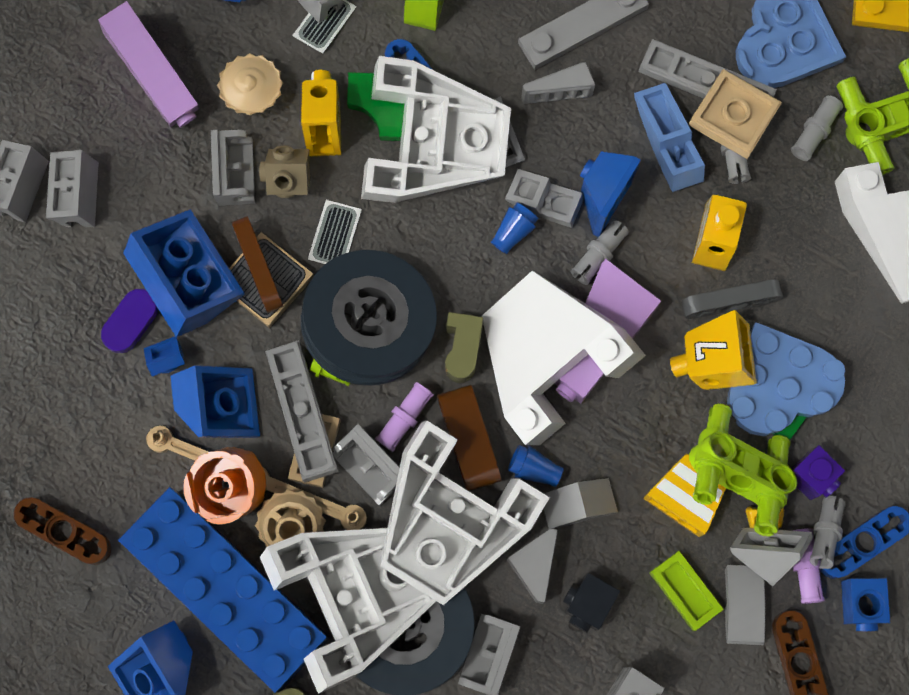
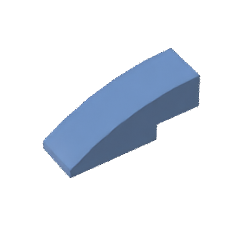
(670, 137)

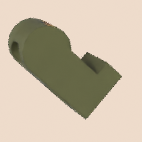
(462, 359)

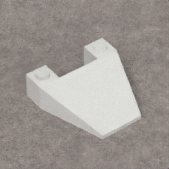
(446, 137)
(879, 222)
(536, 339)
(442, 532)
(358, 597)

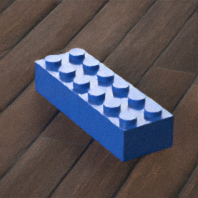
(224, 590)

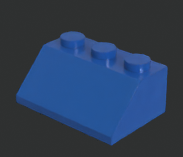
(182, 272)

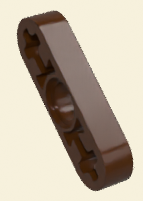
(257, 264)
(45, 510)
(800, 634)

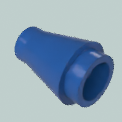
(514, 227)
(534, 466)

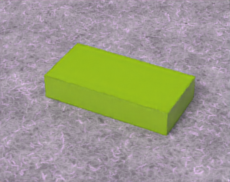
(686, 591)

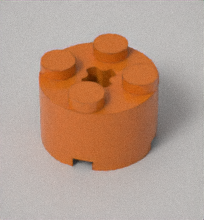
(224, 505)

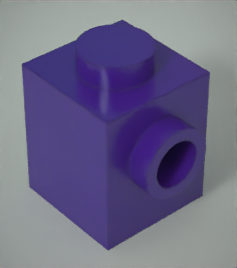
(817, 473)

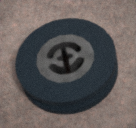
(353, 286)
(435, 661)

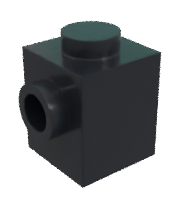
(589, 602)

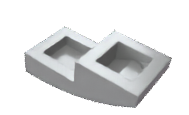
(545, 199)
(744, 606)

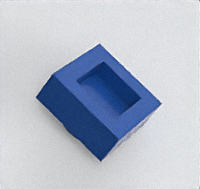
(164, 356)

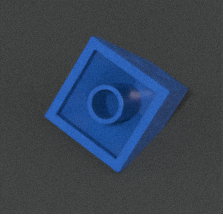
(605, 186)
(217, 401)
(155, 663)

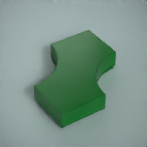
(385, 114)

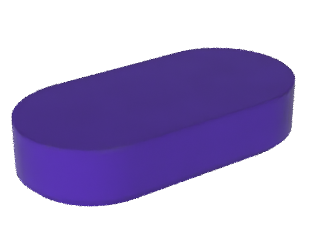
(129, 321)

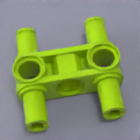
(885, 118)
(742, 469)

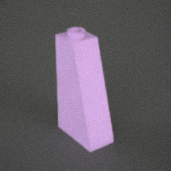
(148, 65)
(622, 302)

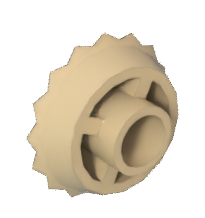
(250, 84)
(288, 516)

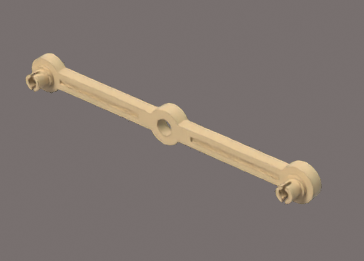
(352, 517)

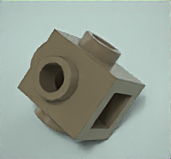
(286, 171)

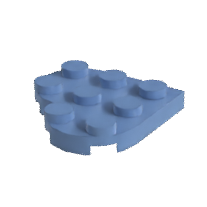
(787, 42)
(790, 382)

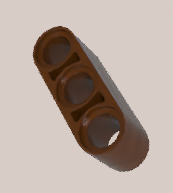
(473, 444)

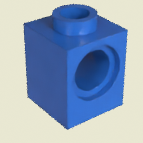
(876, 591)

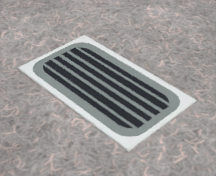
(321, 34)
(334, 231)

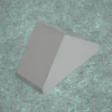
(579, 503)
(771, 555)
(534, 564)

